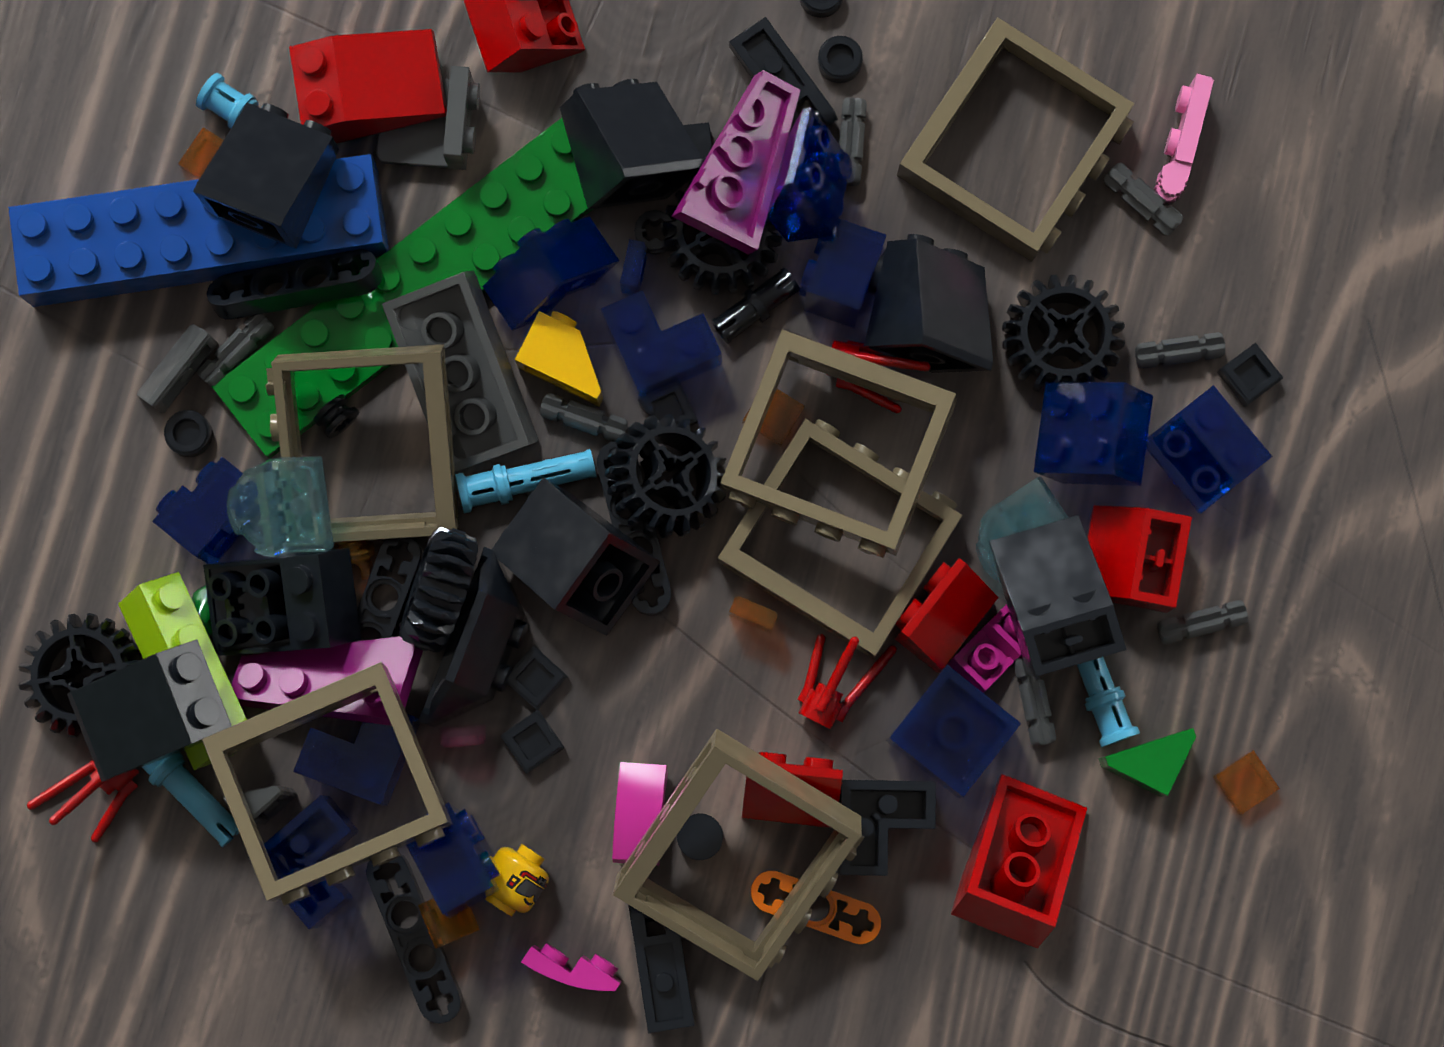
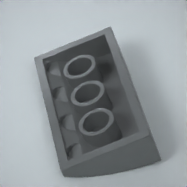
(482, 390)

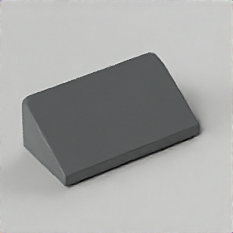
(177, 368)
(267, 802)

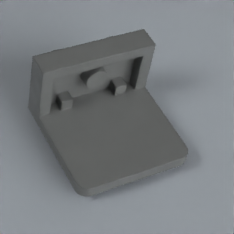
(440, 141)

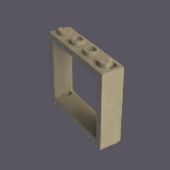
(968, 206)
(863, 374)
(285, 429)
(803, 602)
(298, 712)
(697, 926)

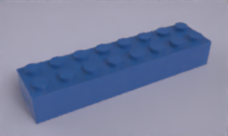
(170, 238)

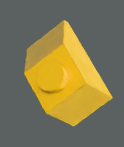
(559, 356)

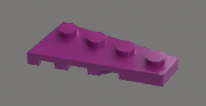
(741, 170)
(282, 676)

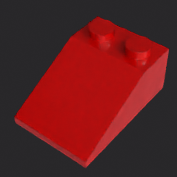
(368, 82)
(1020, 862)

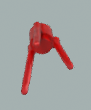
(857, 349)
(824, 702)
(121, 783)

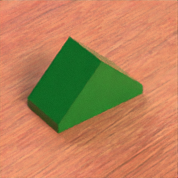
(1154, 763)

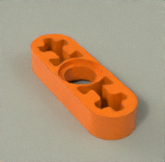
(844, 929)

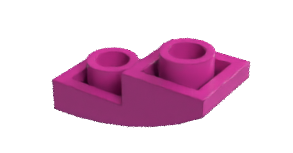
(988, 652)
(638, 803)
(587, 974)

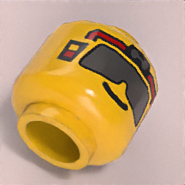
(520, 879)

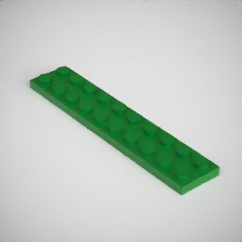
(469, 234)

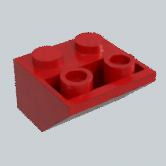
(523, 32)
(1140, 554)
(947, 616)
(767, 806)

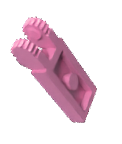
(1183, 141)

